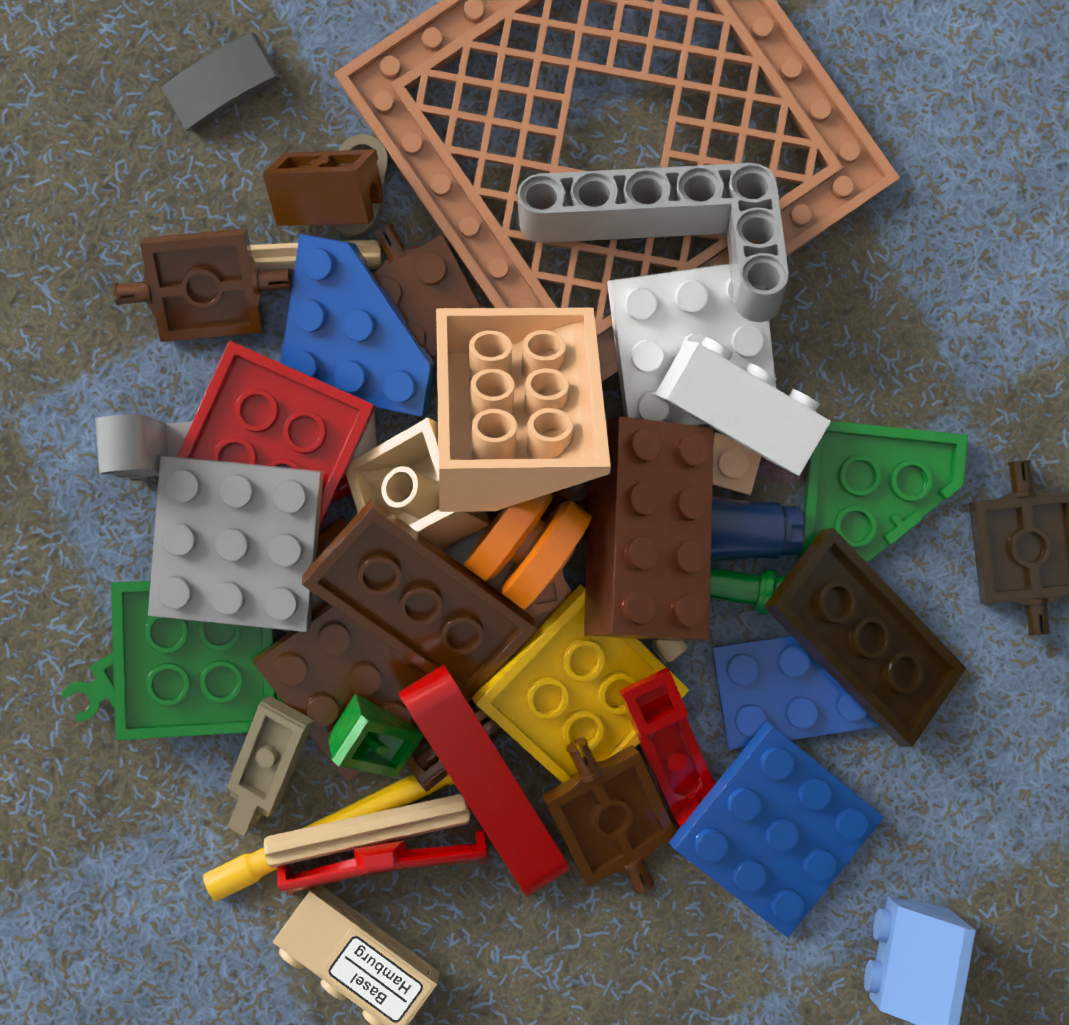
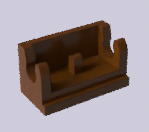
(324, 187)

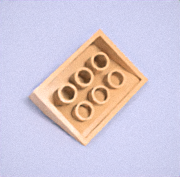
(517, 405)

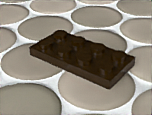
(865, 637)

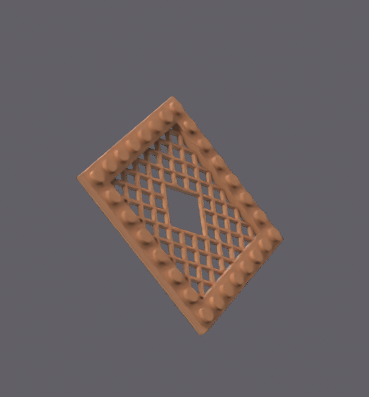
(772, 47)

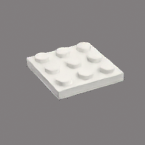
(657, 315)

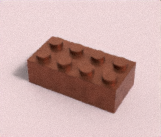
(651, 533)

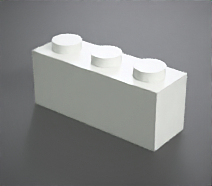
(744, 404)

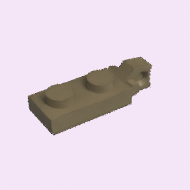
(266, 762)

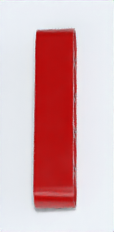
(484, 780)

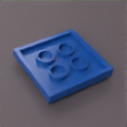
(776, 829)

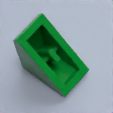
(372, 739)

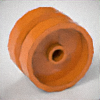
(533, 545)

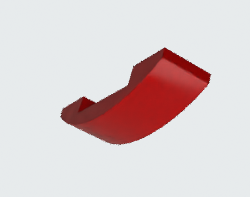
(668, 743)

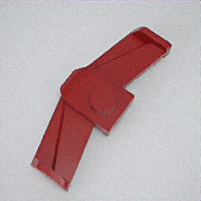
(382, 859)

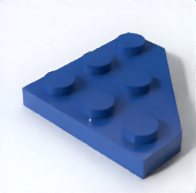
(351, 330)

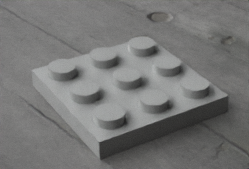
(234, 543)

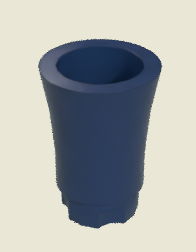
(754, 529)

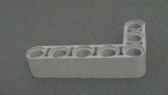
(671, 213)
(133, 444)

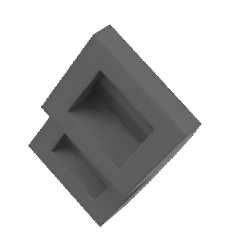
(220, 80)

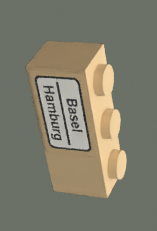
(356, 959)

